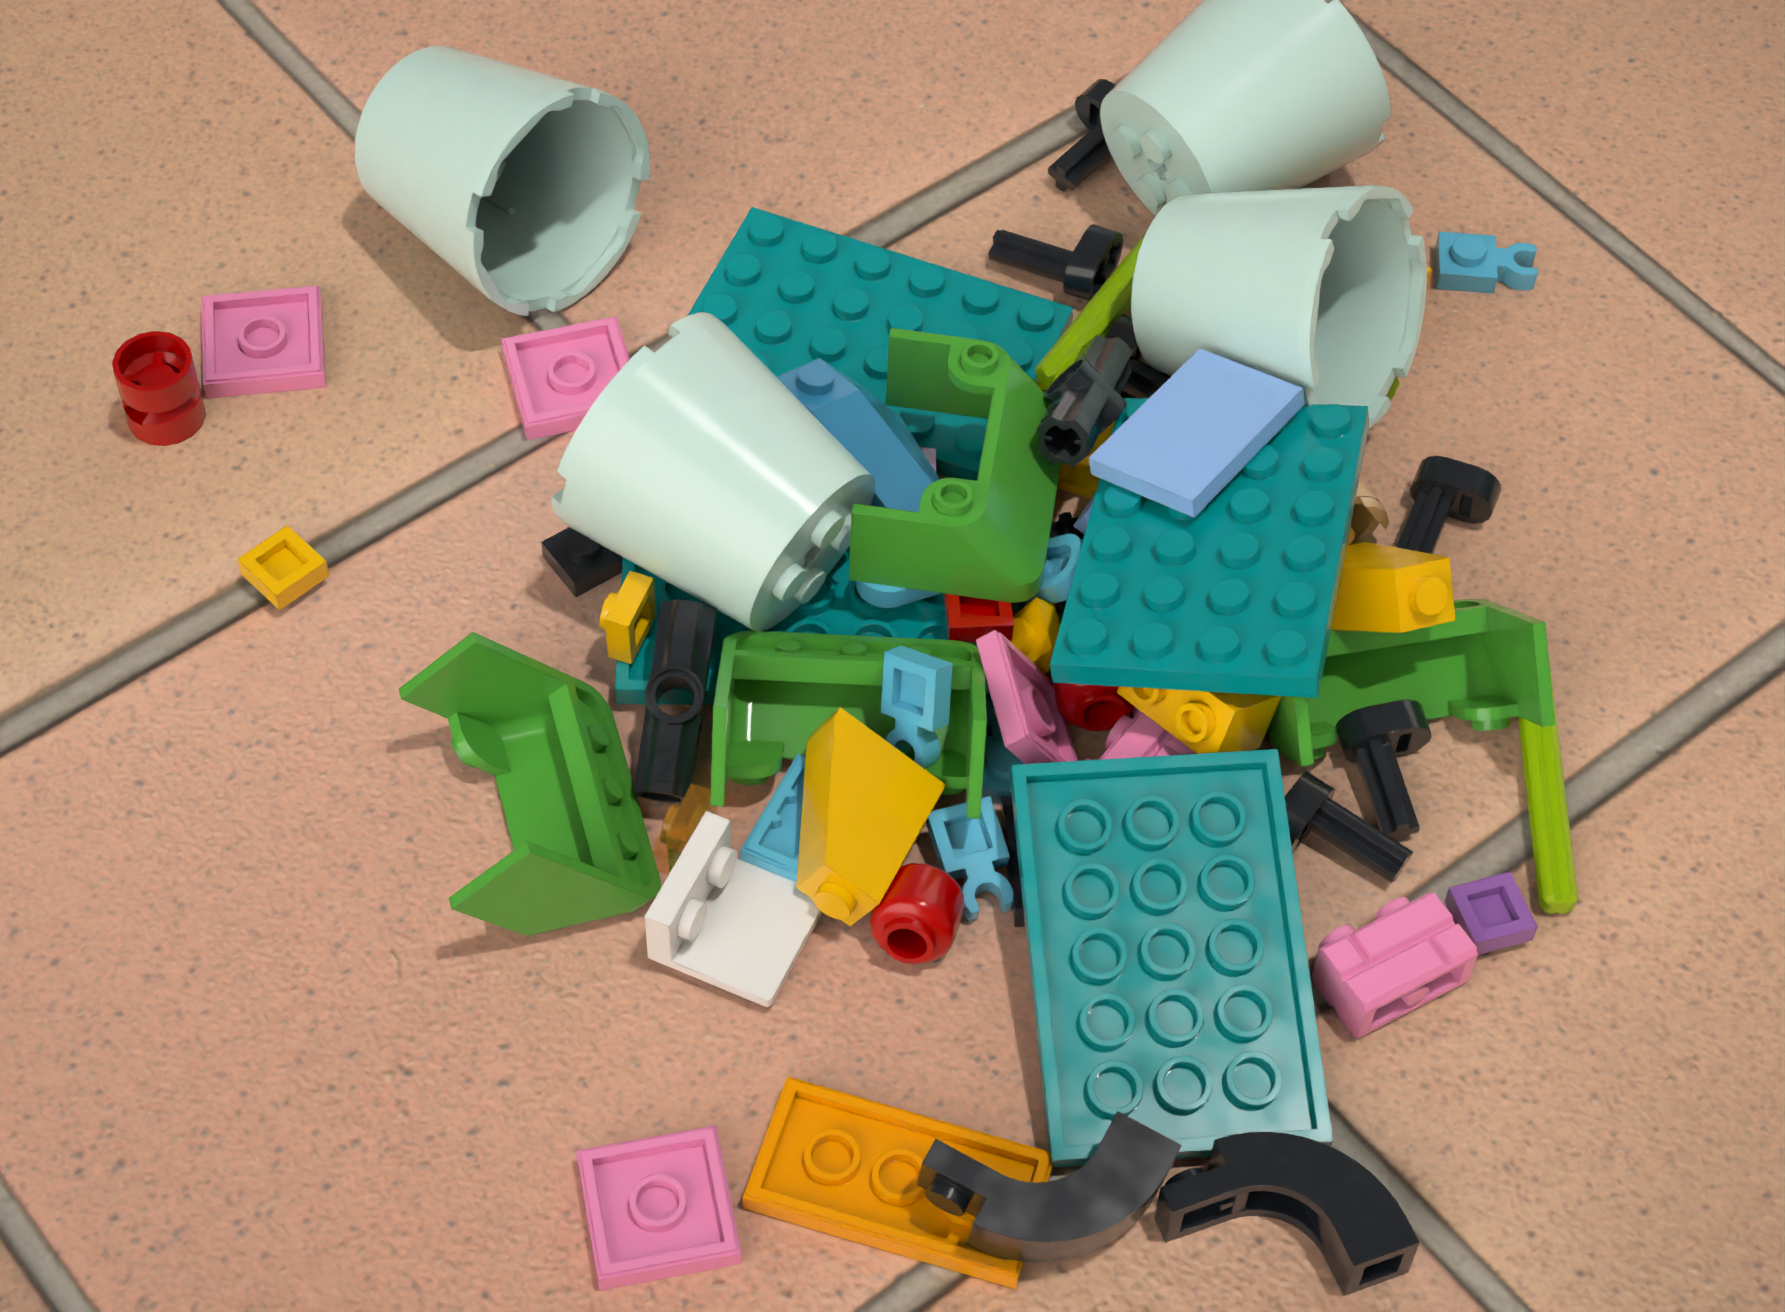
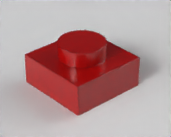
(974, 617)

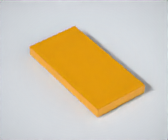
(855, 1174)

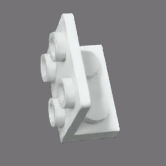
(728, 918)

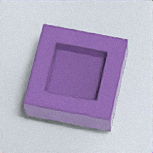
(1491, 912)

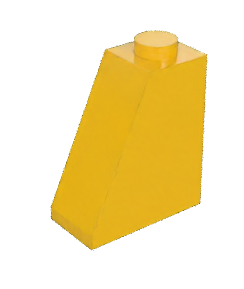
(1392, 590)
(857, 816)

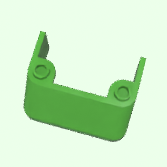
(968, 534)
(1472, 668)
(787, 683)
(560, 785)

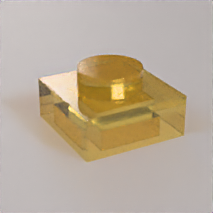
(682, 820)

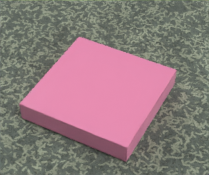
(263, 342)
(562, 373)
(1024, 703)
(658, 1207)

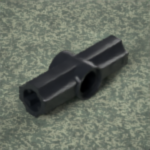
(1084, 400)
(679, 662)

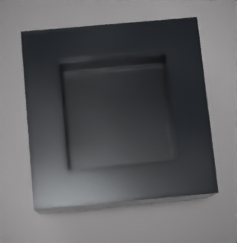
(580, 560)

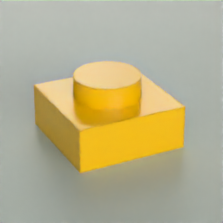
(283, 567)
(628, 616)
(1036, 632)

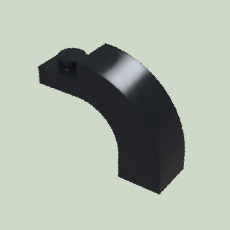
(1301, 1184)
(1057, 1216)

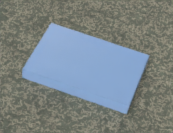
(1196, 432)

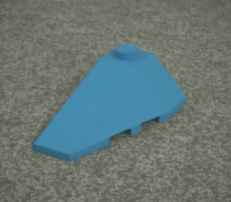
(867, 430)

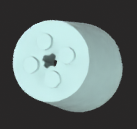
(1247, 101)
(505, 173)
(1289, 284)
(713, 476)

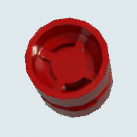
(159, 388)

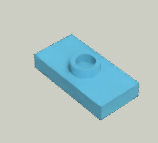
(776, 834)

